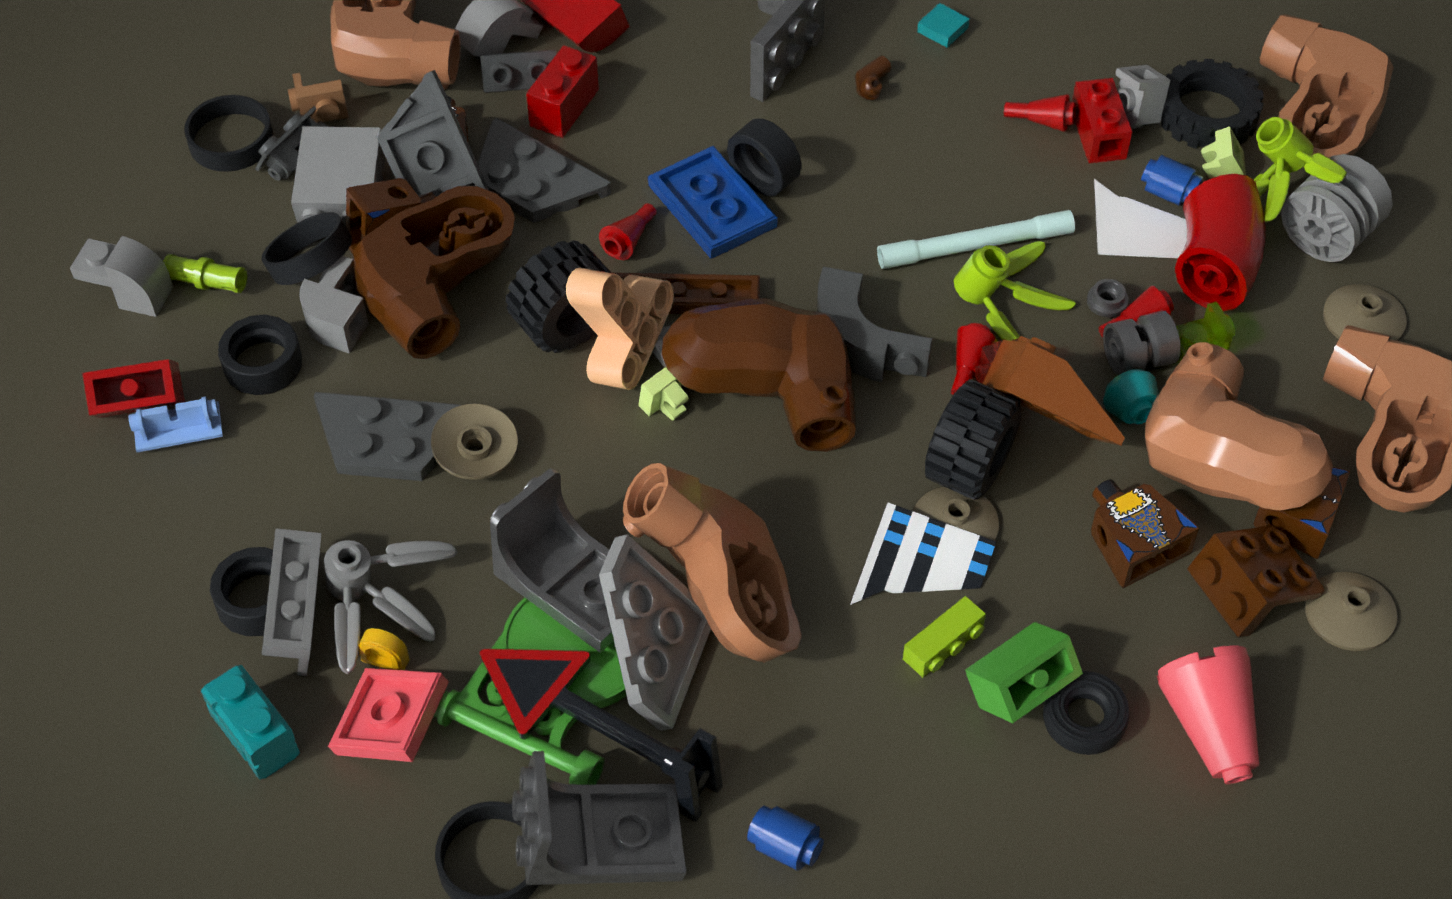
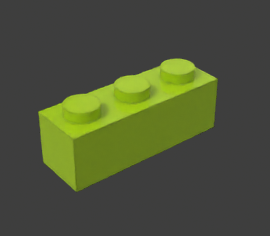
(944, 637)

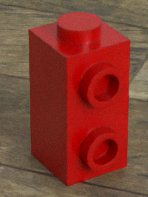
(1101, 120)

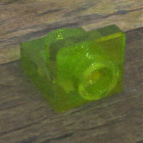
(1214, 329)

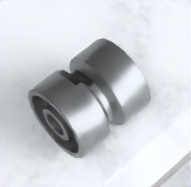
(1148, 341)

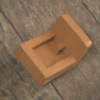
(325, 96)

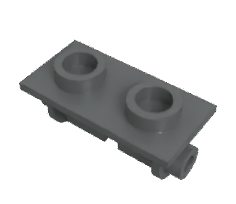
(513, 70)
(281, 152)

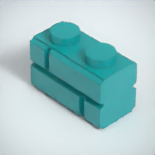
(250, 721)

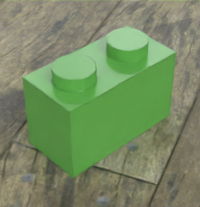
(1024, 672)

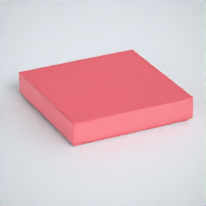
(388, 714)

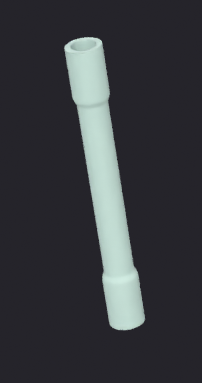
(912, 251)

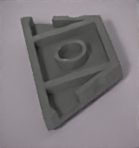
(428, 143)
(533, 176)
(380, 434)

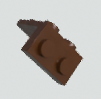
(1250, 574)

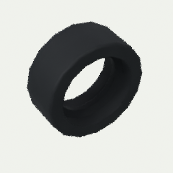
(775, 146)
(253, 331)
(229, 574)

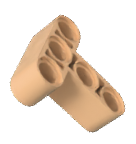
(625, 318)

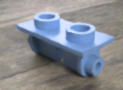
(186, 424)

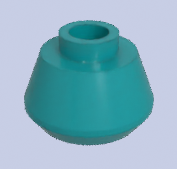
(1131, 396)

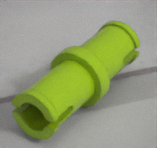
(206, 273)

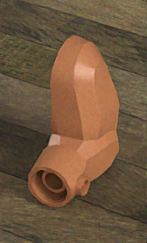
(385, 47)
(1339, 81)
(1227, 446)
(1408, 449)
(726, 559)

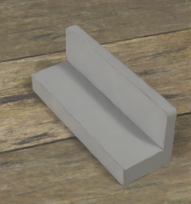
(292, 596)

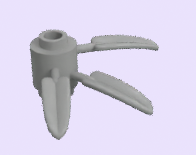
(349, 578)

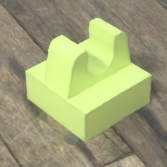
(1223, 155)
(664, 394)

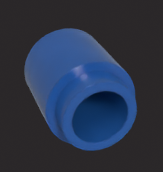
(1170, 179)
(785, 837)

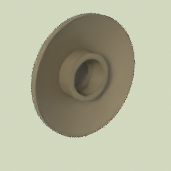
(1364, 308)
(474, 426)
(976, 515)
(1350, 625)

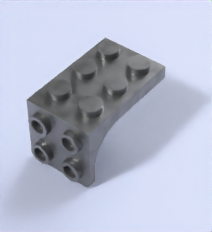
(783, 42)
(552, 559)
(596, 830)

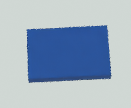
(712, 202)

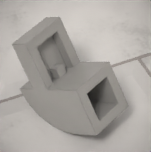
(490, 23)
(130, 269)
(331, 309)

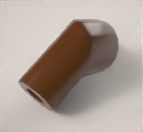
(868, 78)

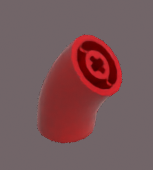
(1222, 241)

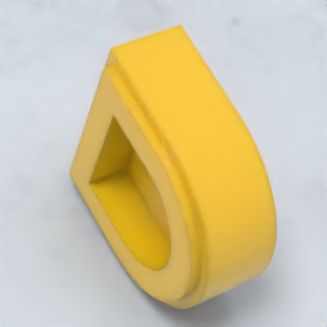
(383, 650)

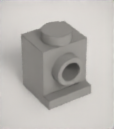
(1142, 94)

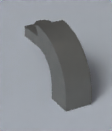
(868, 346)

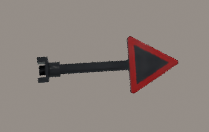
(538, 681)

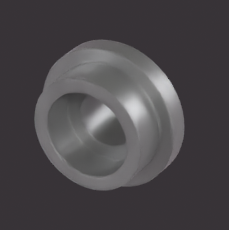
(1107, 298)

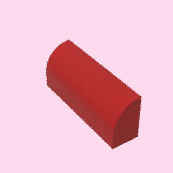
(585, 22)

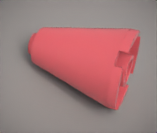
(1216, 709)

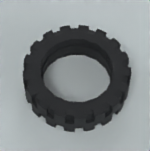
(1214, 78)

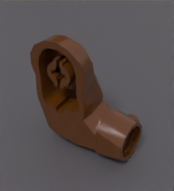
(422, 256)
(770, 352)

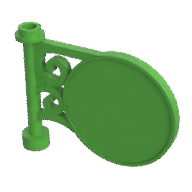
(598, 683)

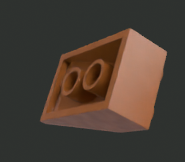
(1050, 388)

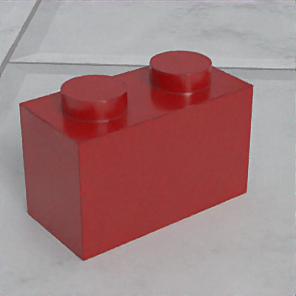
(562, 91)
(133, 387)

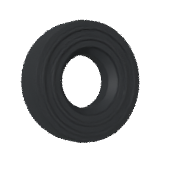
(1081, 738)

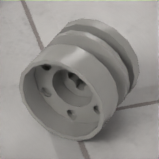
(1337, 217)

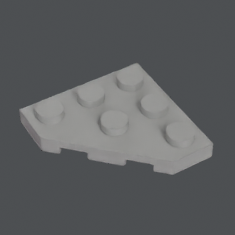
(654, 630)

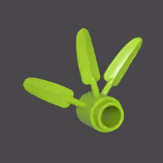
(1289, 152)
(988, 270)

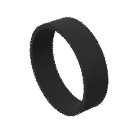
(220, 107)
(313, 261)
(460, 821)

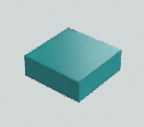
(943, 25)

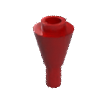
(1051, 112)
(623, 235)
(1148, 302)
(968, 351)

